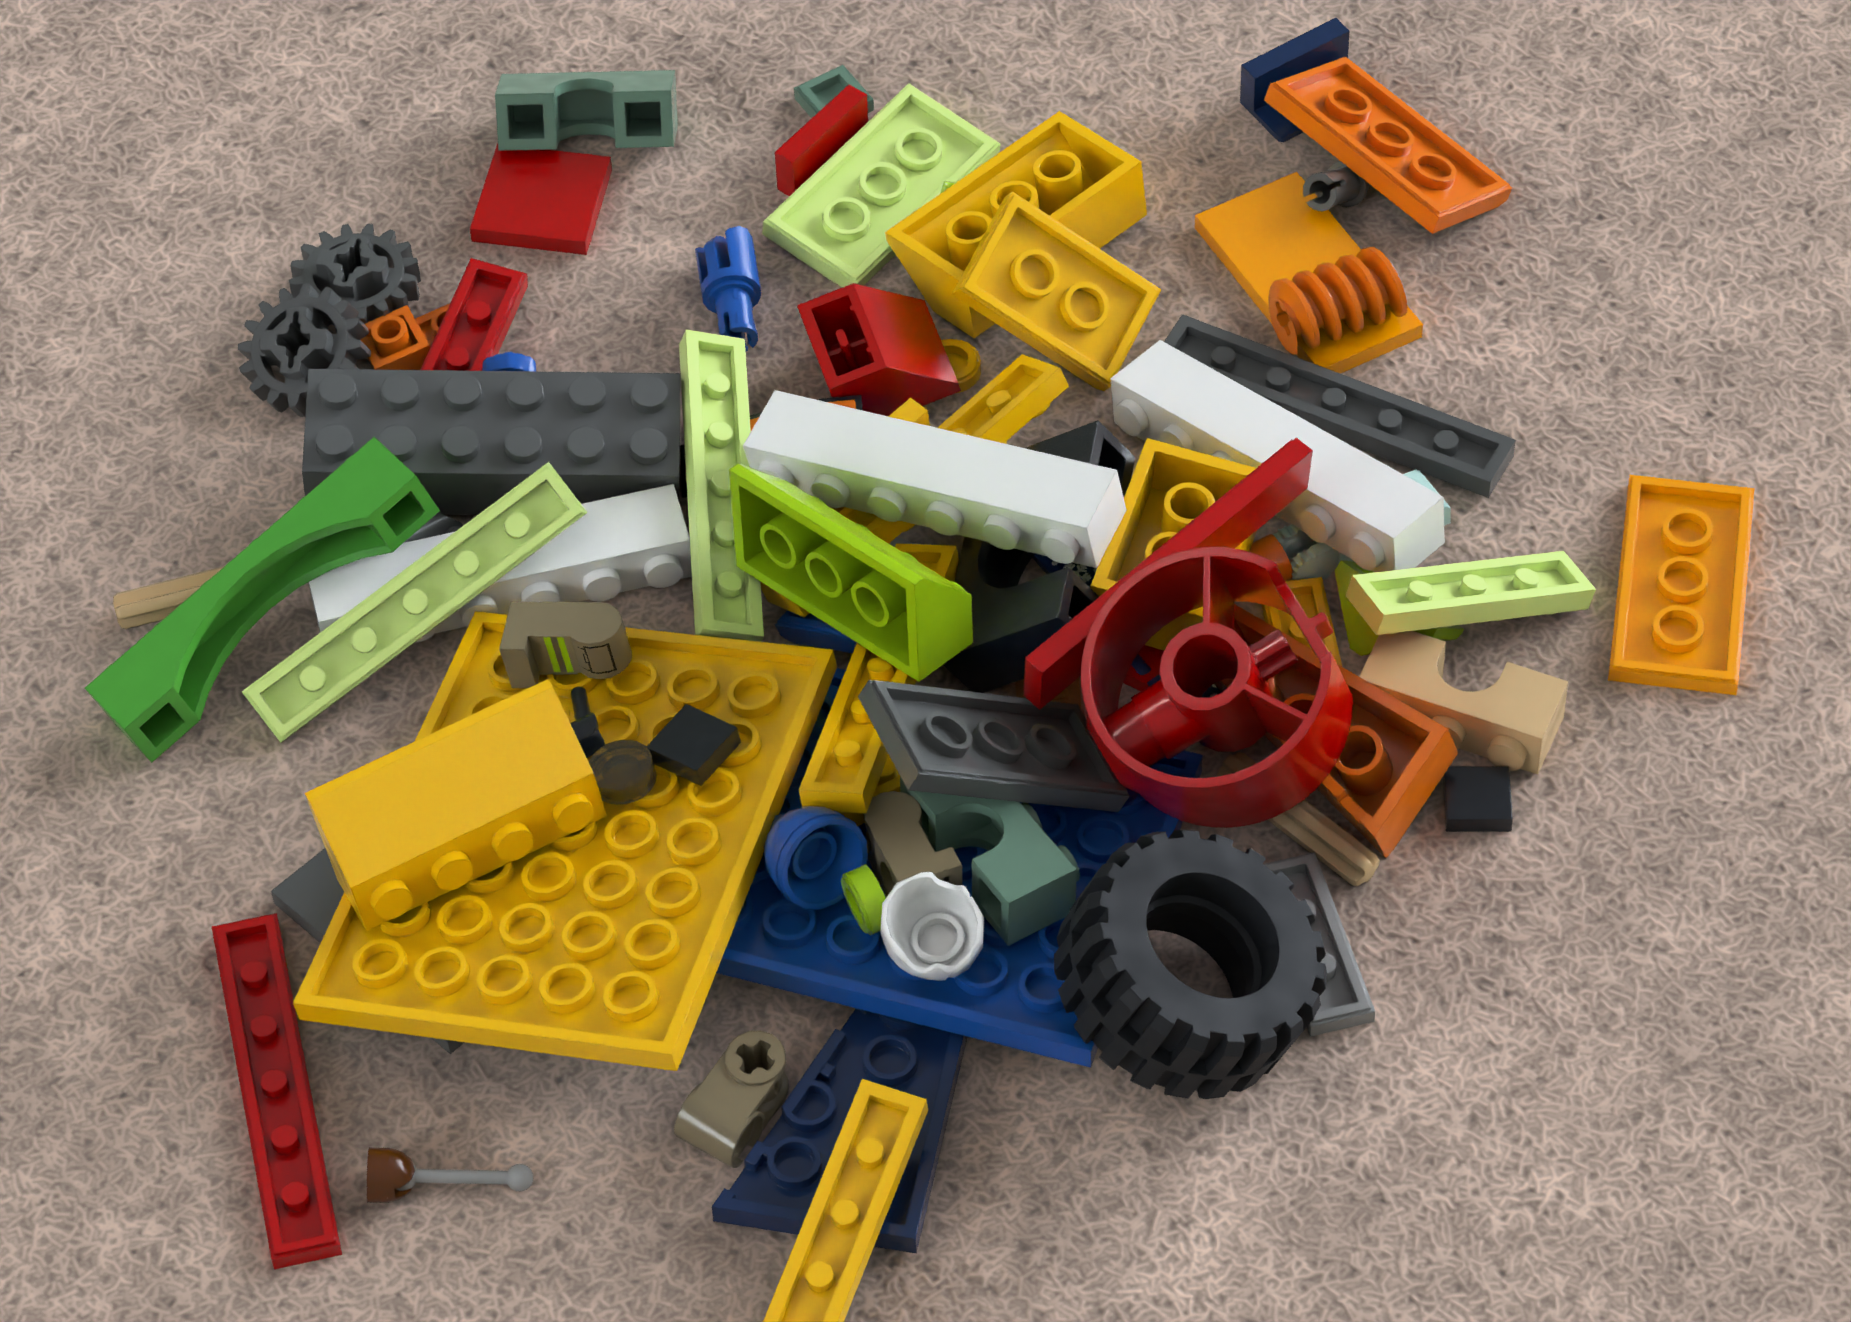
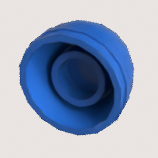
(811, 852)

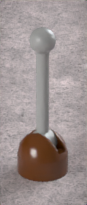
(394, 1174)

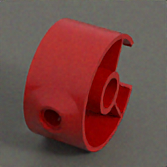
(1174, 713)

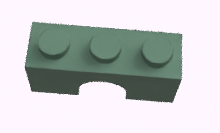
(545, 108)
(1023, 875)

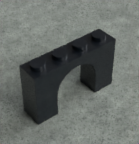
(1018, 618)

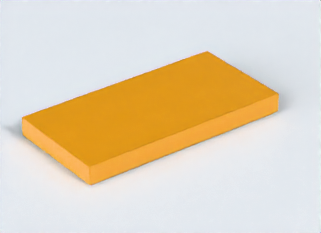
(1275, 236)
(1682, 585)

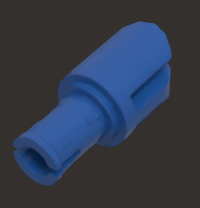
(731, 282)

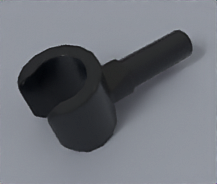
(585, 723)

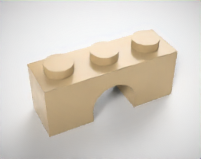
(1505, 723)

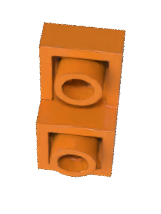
(401, 340)

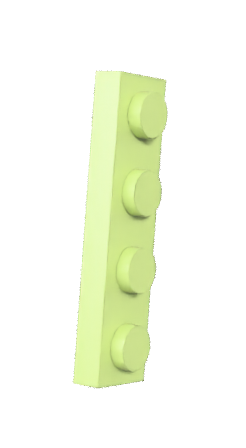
(1469, 592)

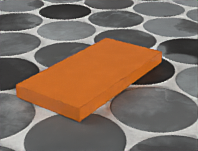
(1388, 144)

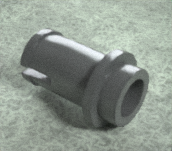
(1335, 187)

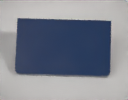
(1300, 54)

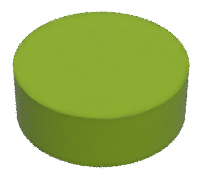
(864, 898)

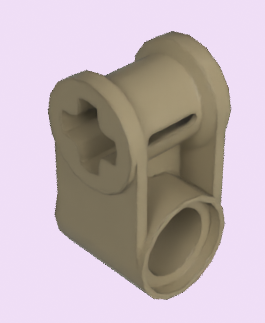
(736, 1098)

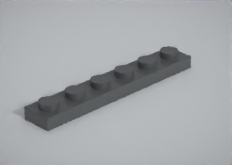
(1354, 410)

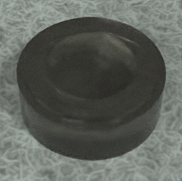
(623, 771)

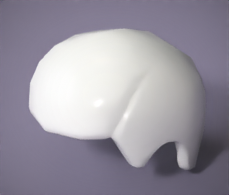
(931, 927)

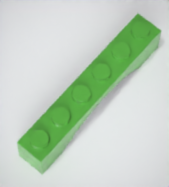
(352, 515)

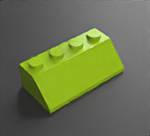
(847, 575)

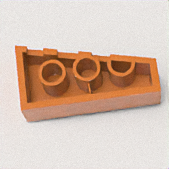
(1390, 752)

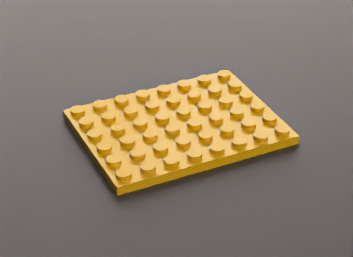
(620, 925)

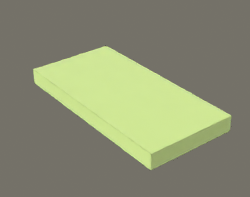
(874, 183)

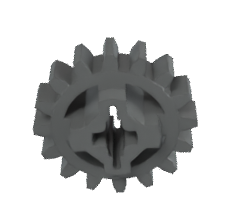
(362, 268)
(298, 340)

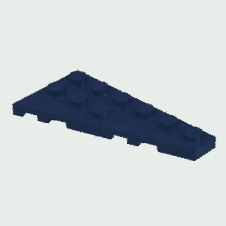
(790, 1161)

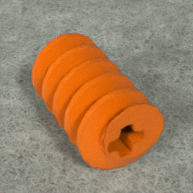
(1333, 295)

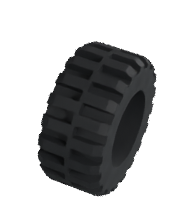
(1150, 1017)

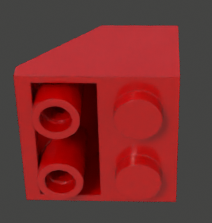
(878, 348)

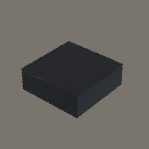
(694, 744)
(1477, 799)

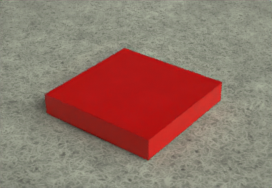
(541, 200)

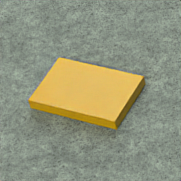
(1056, 292)

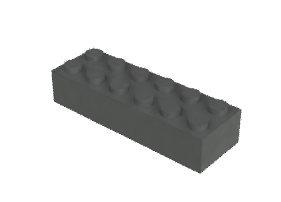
(490, 430)

